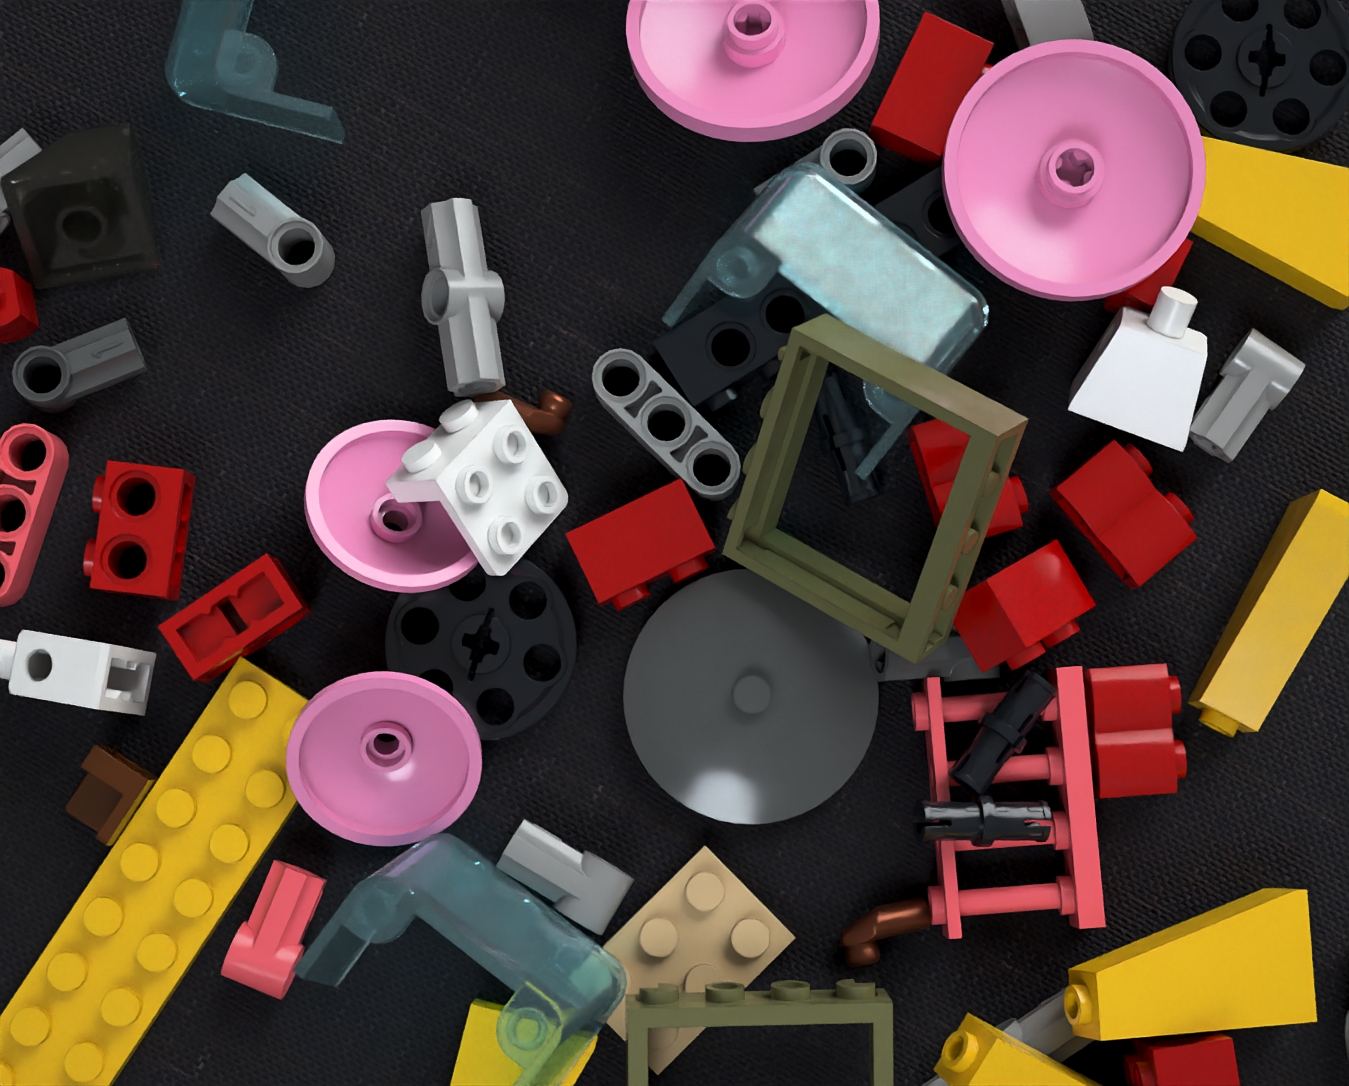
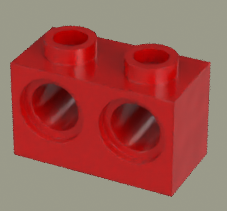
(159, 531)
(235, 619)
(1182, 1060)

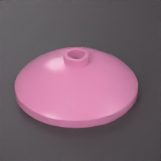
(351, 503)
(380, 788)

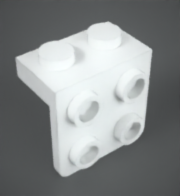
(487, 479)

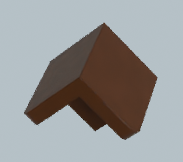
(109, 792)

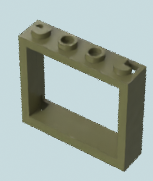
(755, 542)
(786, 1004)

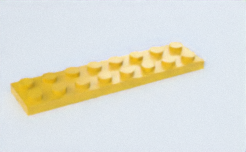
(157, 891)

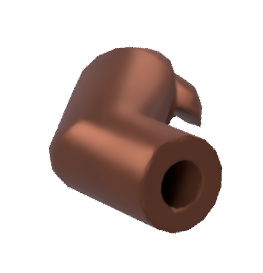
(542, 420)
(882, 923)

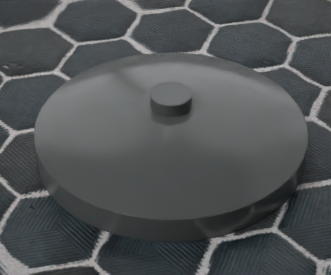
(748, 699)

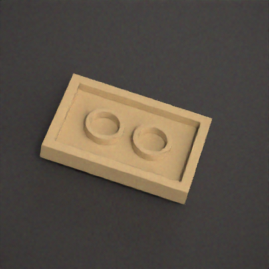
(690, 935)

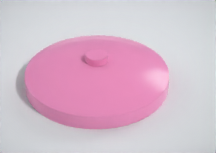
(752, 63)
(1073, 170)

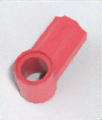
(271, 940)

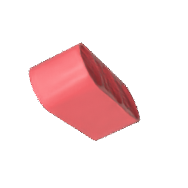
(38, 493)

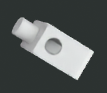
(1145, 371)
(77, 672)

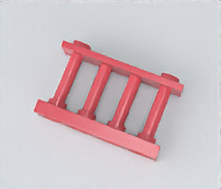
(1072, 826)

